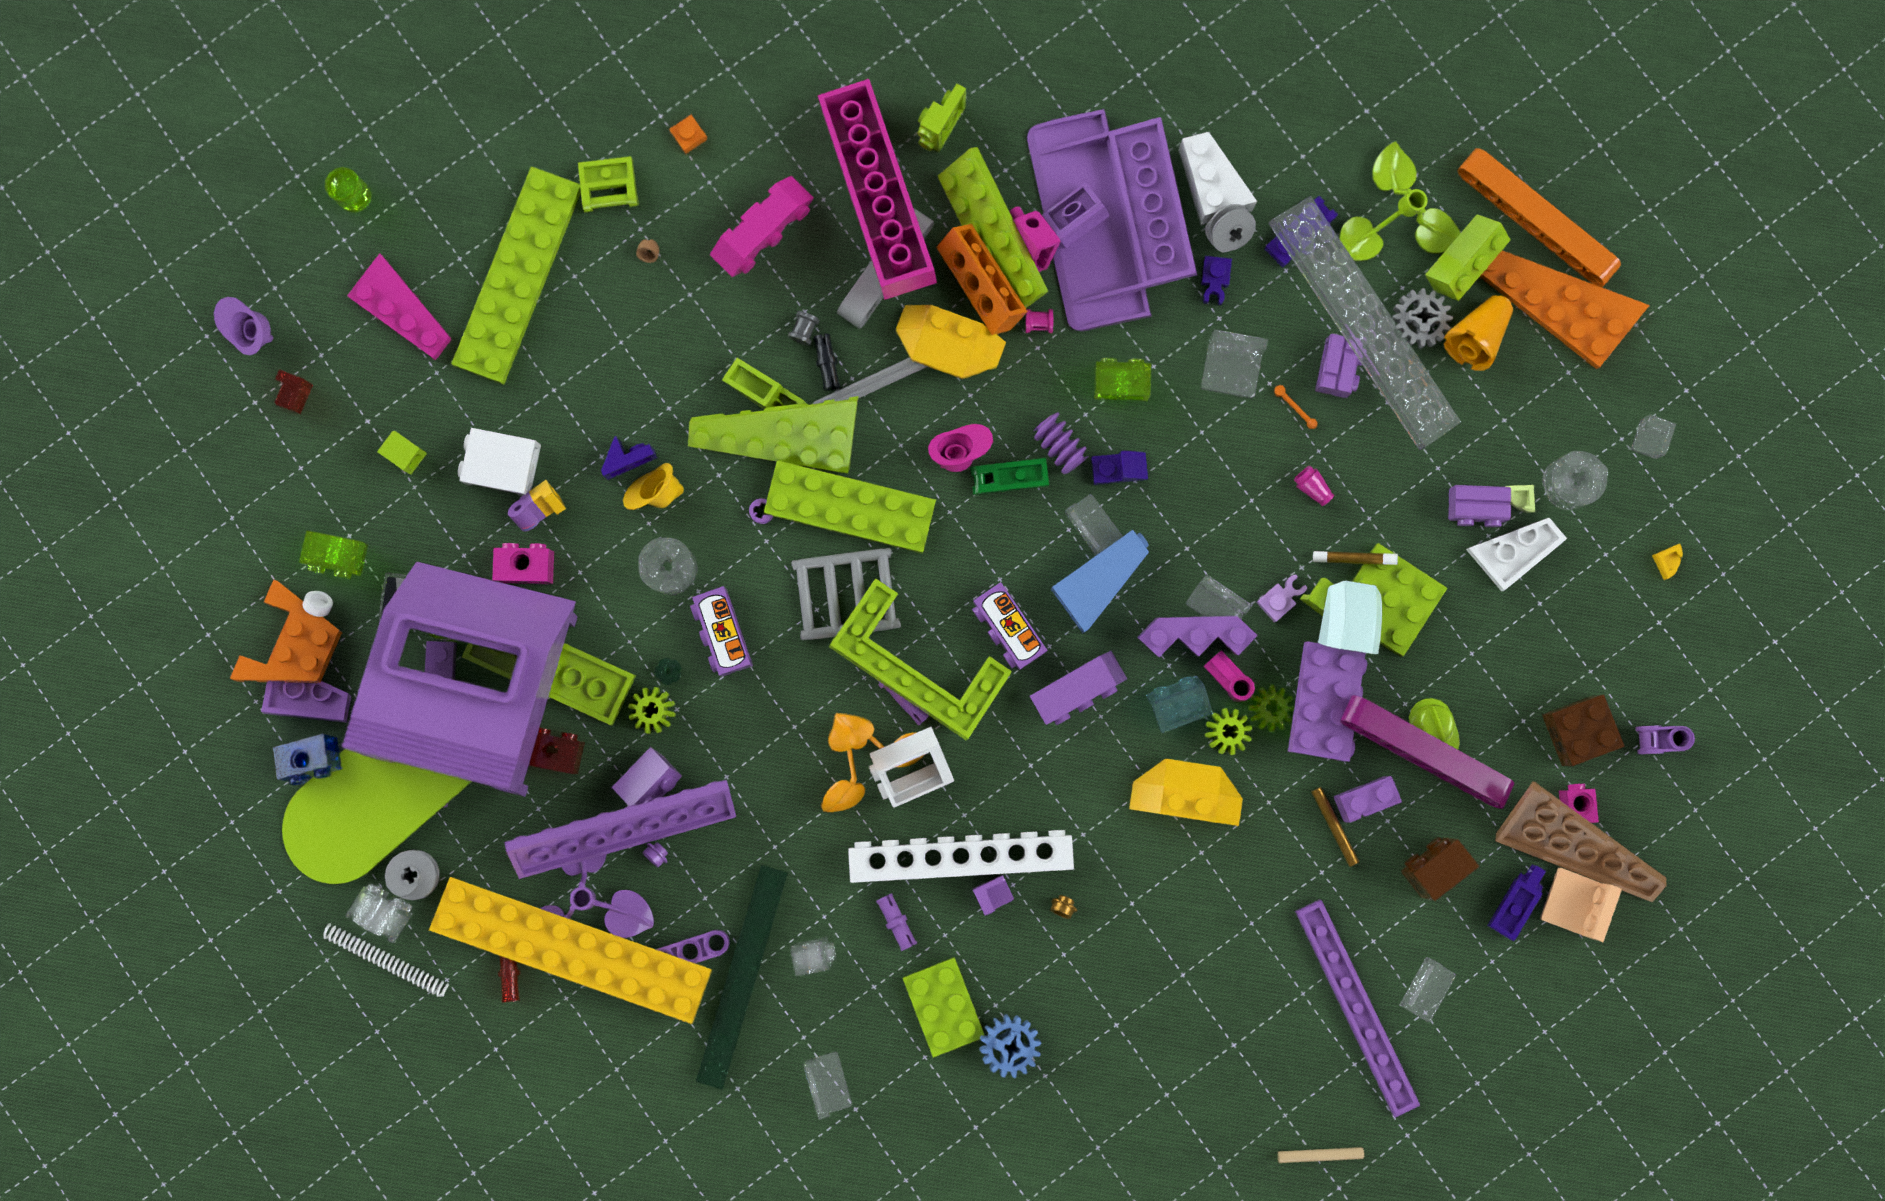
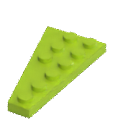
(793, 434)

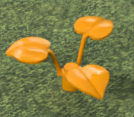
(846, 734)

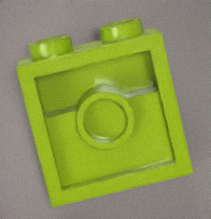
(940, 120)

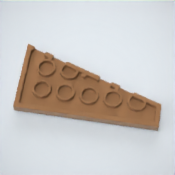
(1561, 836)

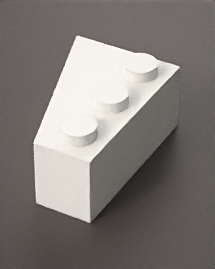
(1212, 177)

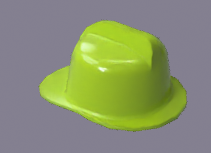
(1435, 719)

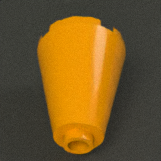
(1480, 333)

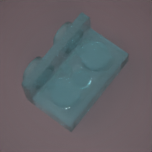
(1180, 703)

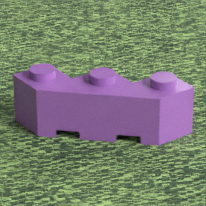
(1197, 633)

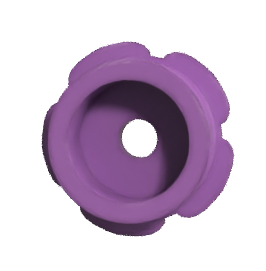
(655, 854)

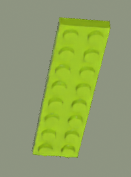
(517, 275)

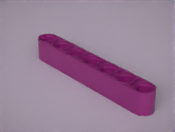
(1427, 752)

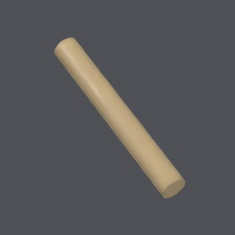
(1320, 1155)

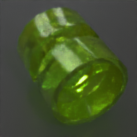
(348, 189)

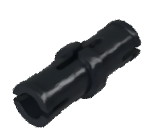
(826, 362)

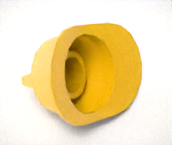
(654, 488)

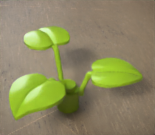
(1397, 172)

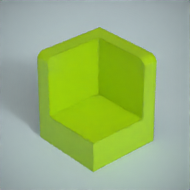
(402, 452)
(1317, 597)

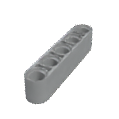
(867, 292)

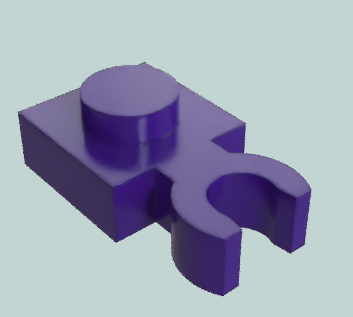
(1215, 275)

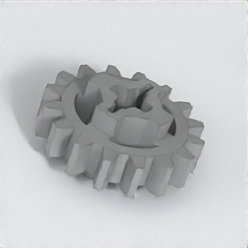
(1432, 317)

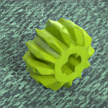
(655, 719)
(1228, 721)

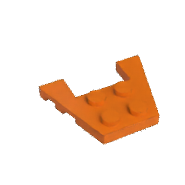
(301, 649)

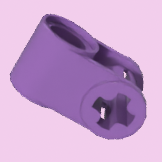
(1660, 739)

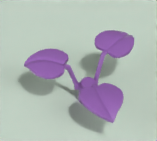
(627, 912)

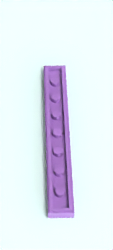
(1357, 1008)

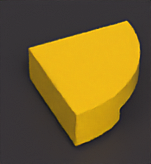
(1668, 561)

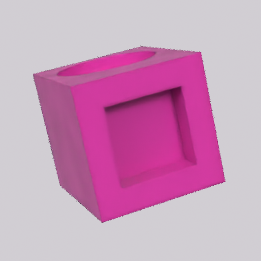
(1588, 796)

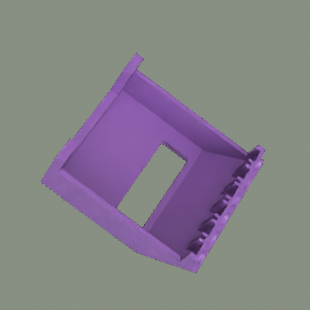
(448, 722)

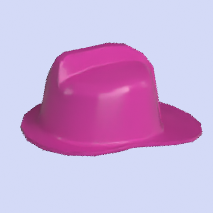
(960, 446)

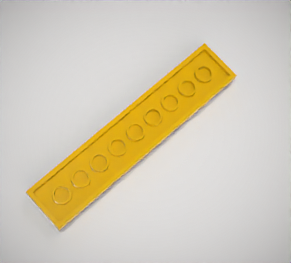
(571, 950)

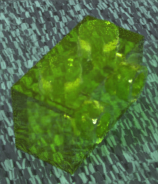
(1122, 380)
(334, 554)

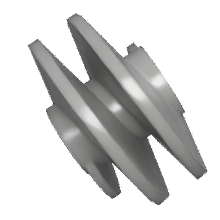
(1230, 228)
(398, 872)

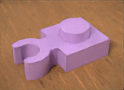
(1279, 600)

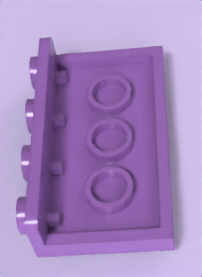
(1323, 691)

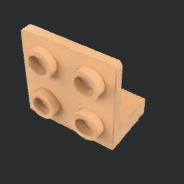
(1580, 904)

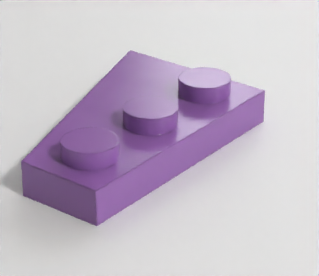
(306, 701)

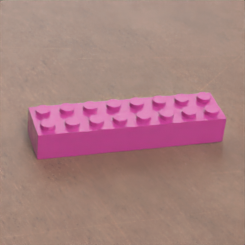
(877, 189)

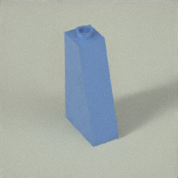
(1096, 583)

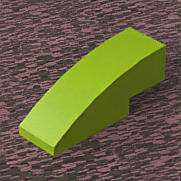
(758, 386)

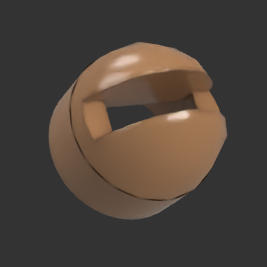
(643, 251)

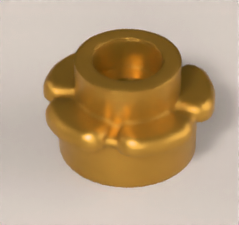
(1063, 907)

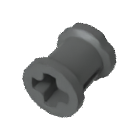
(803, 328)

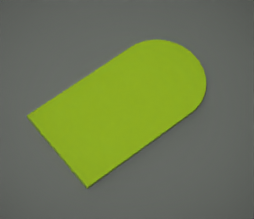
(360, 815)

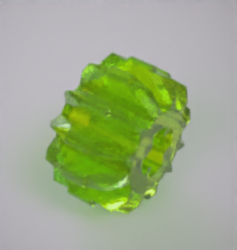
(1277, 701)

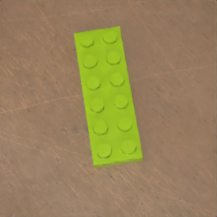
(981, 204)
(849, 506)
(578, 682)

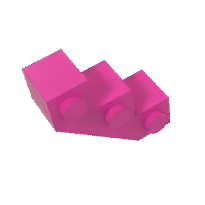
(761, 226)

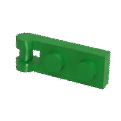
(1010, 476)

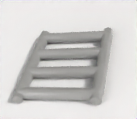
(828, 563)

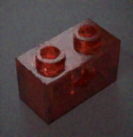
(568, 755)

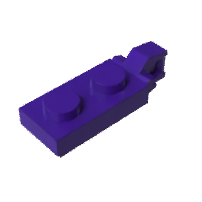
(1518, 903)

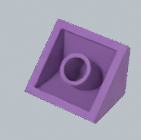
(1076, 214)

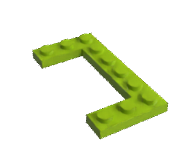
(955, 714)

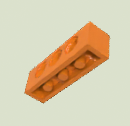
(981, 279)

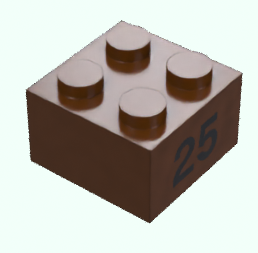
(1583, 730)
(1439, 868)

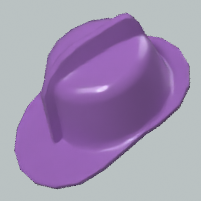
(242, 326)

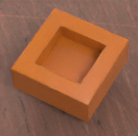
(688, 134)

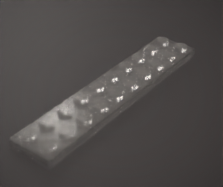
(1364, 322)

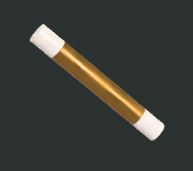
(1357, 558)

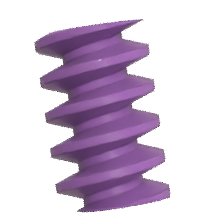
(1060, 443)

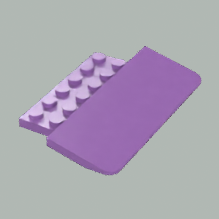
(1146, 231)

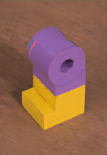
(535, 506)

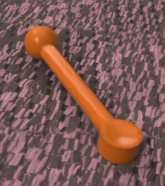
(1279, 391)

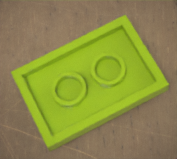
(943, 1007)

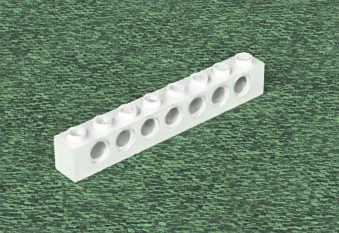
(863, 871)

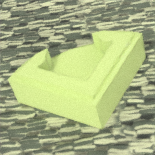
(1523, 498)

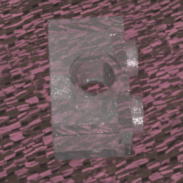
(813, 956)

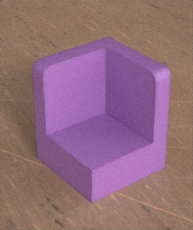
(993, 894)

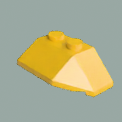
(948, 341)
(1187, 792)

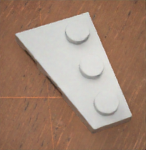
(1516, 552)

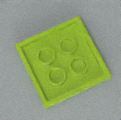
(1406, 599)

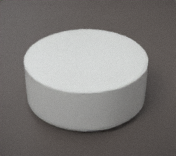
(317, 603)

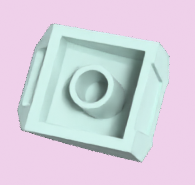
(1352, 617)

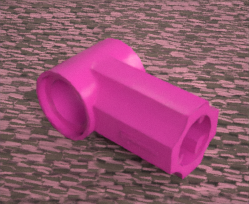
(1227, 674)

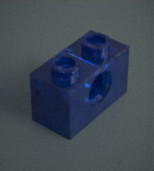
(292, 757)

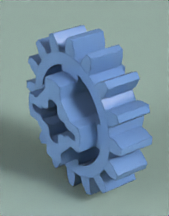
(1013, 1034)

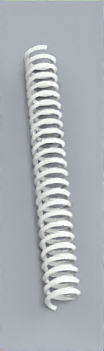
(383, 963)

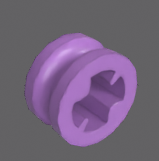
(757, 504)

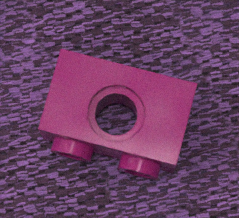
(539, 569)

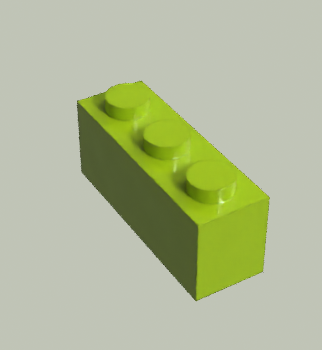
(1467, 257)

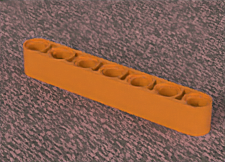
(1539, 217)

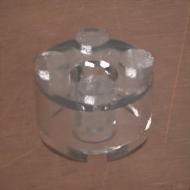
(1589, 475)
(652, 568)
(379, 913)

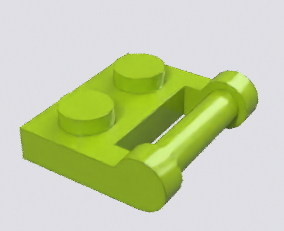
(607, 175)

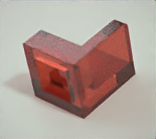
(292, 392)

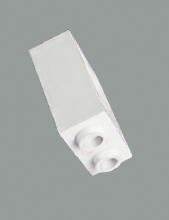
(918, 782)

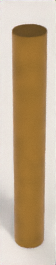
(1335, 826)

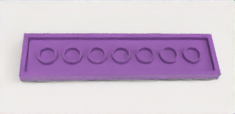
(620, 829)

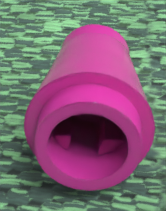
(1314, 485)

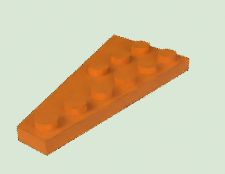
(1571, 309)

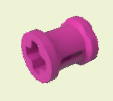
(1039, 321)

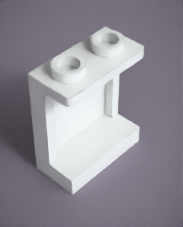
(499, 461)

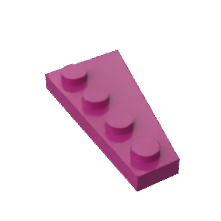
(392, 302)

